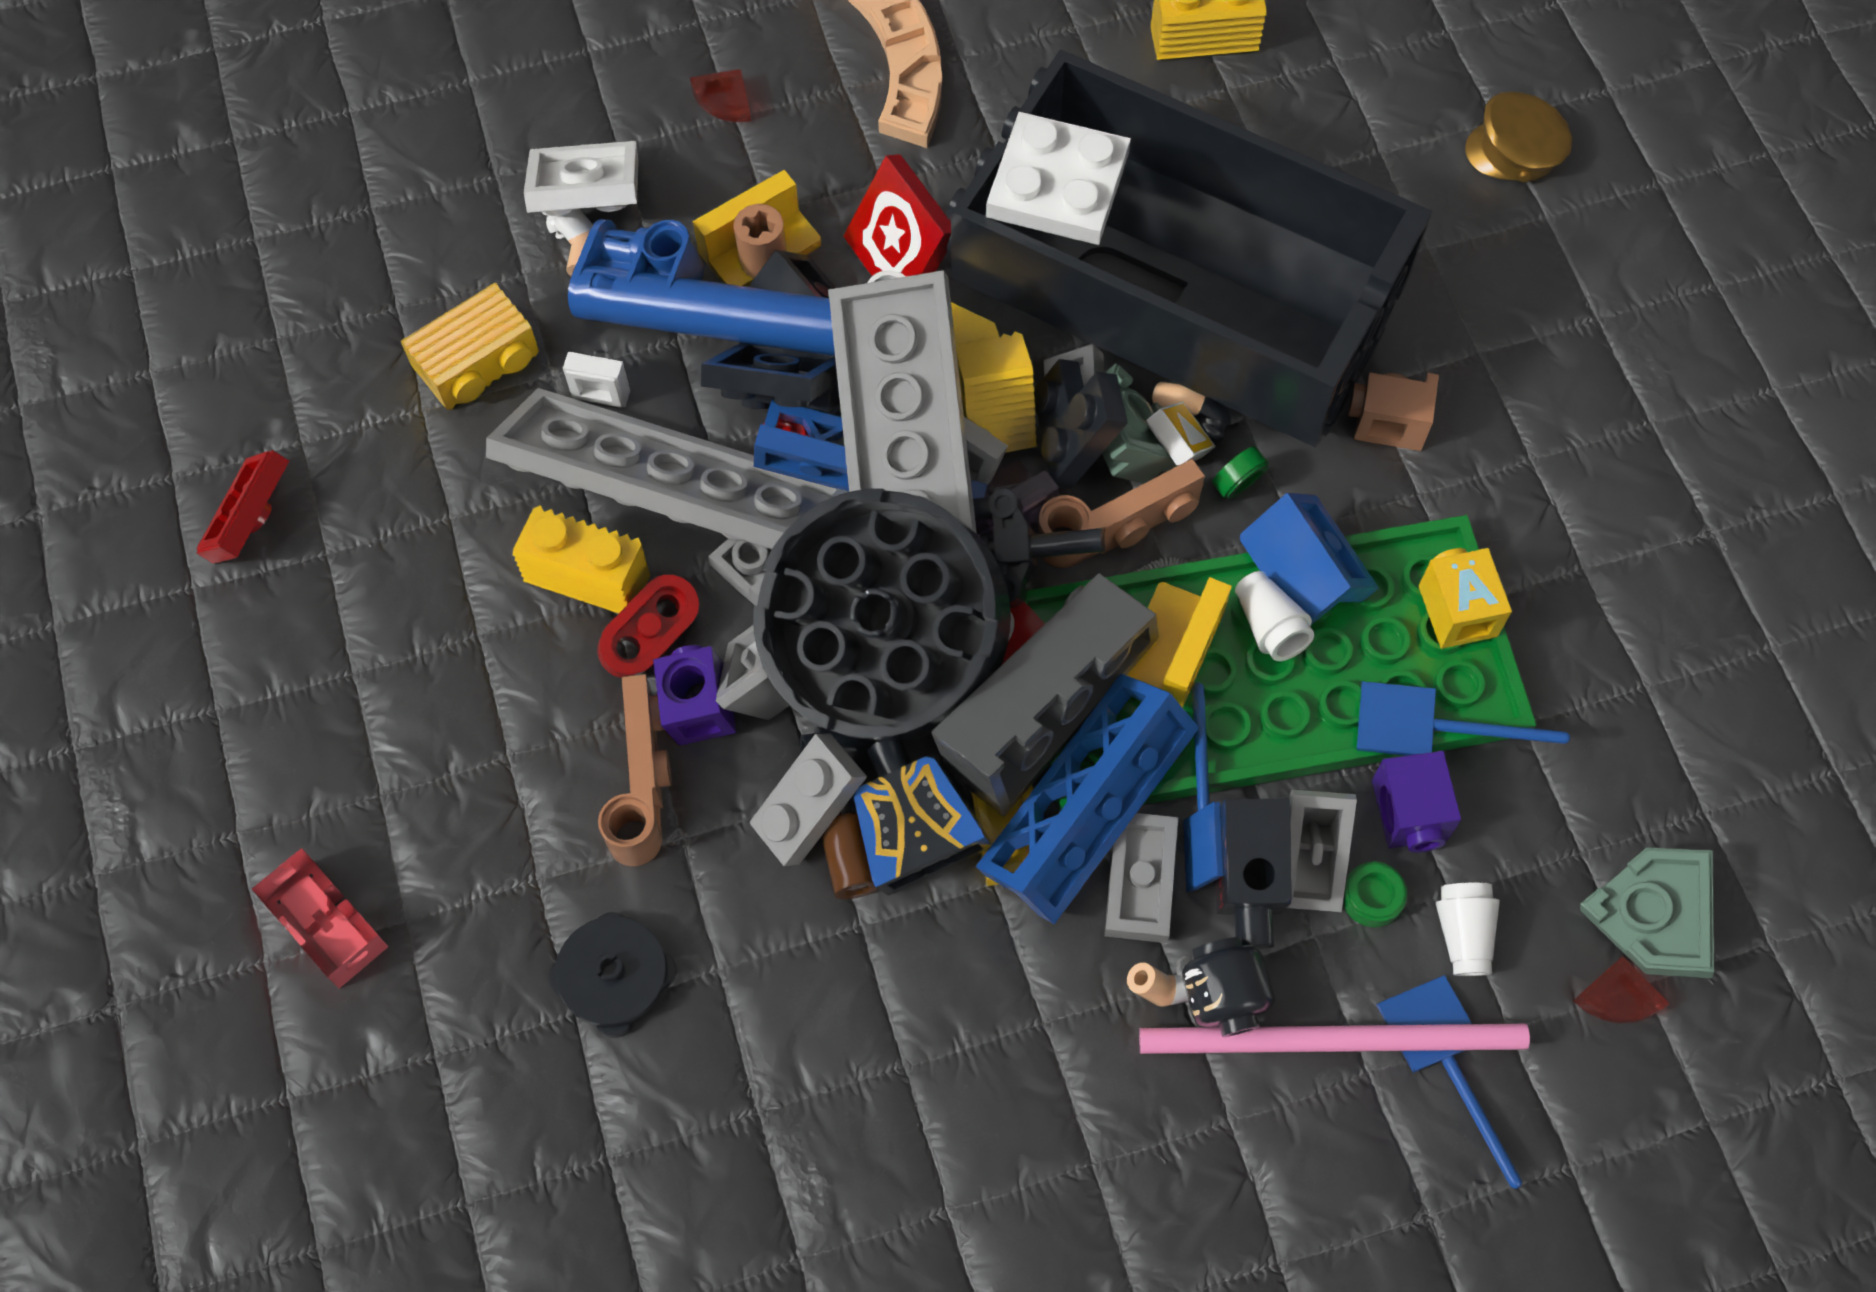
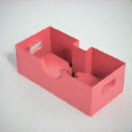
(330, 935)

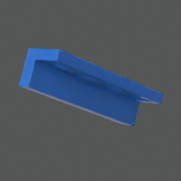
(810, 457)
(1099, 798)

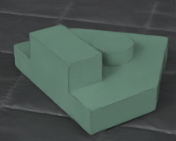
(1136, 450)
(1660, 912)

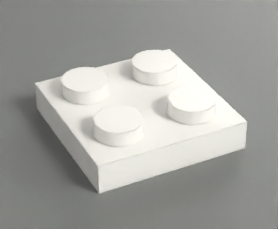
(581, 178)
(1058, 178)

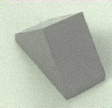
(744, 682)
(1320, 848)

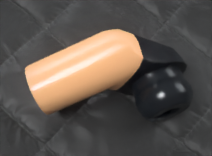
(1211, 414)

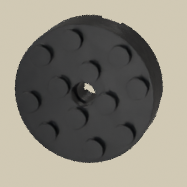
(819, 602)

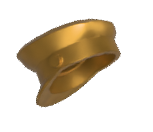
(1519, 138)

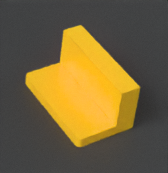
(716, 228)
(1185, 634)

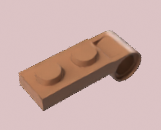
(1129, 516)
(647, 774)

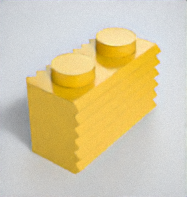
(1206, 27)
(471, 347)
(999, 388)
(580, 560)

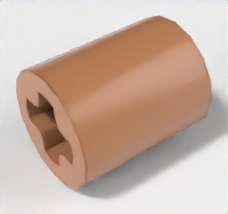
(757, 236)

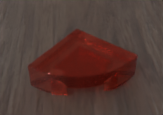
(722, 95)
(1621, 995)

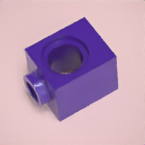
(699, 716)
(1416, 801)

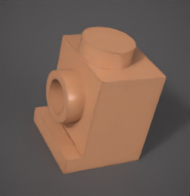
(1394, 409)

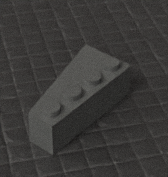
(1044, 693)

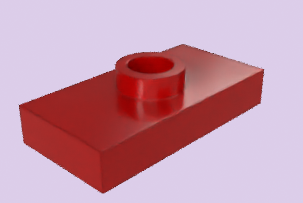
(243, 507)

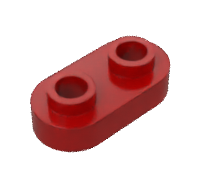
(646, 627)

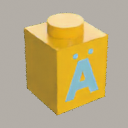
(1464, 597)

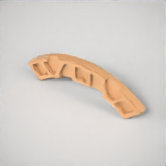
(913, 66)

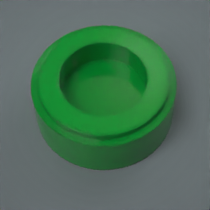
(1240, 473)
(1374, 894)

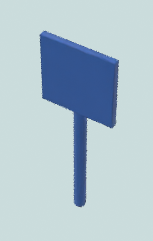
(1403, 722)
(1202, 828)
(1438, 1004)

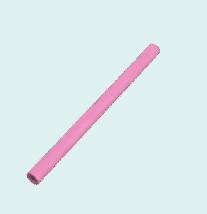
(1337, 1038)

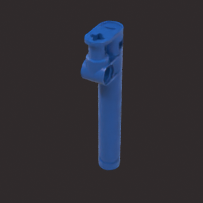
(657, 284)

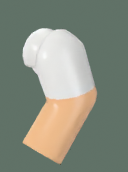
(575, 229)
(1158, 986)

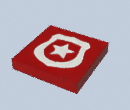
(898, 223)

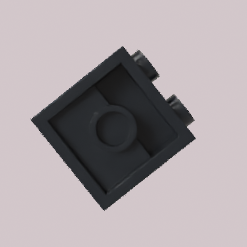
(767, 373)

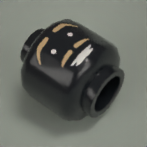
(1227, 986)

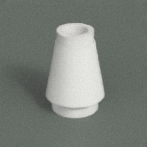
(1274, 618)
(1469, 926)

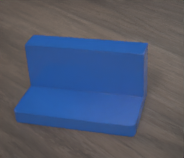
(1307, 555)

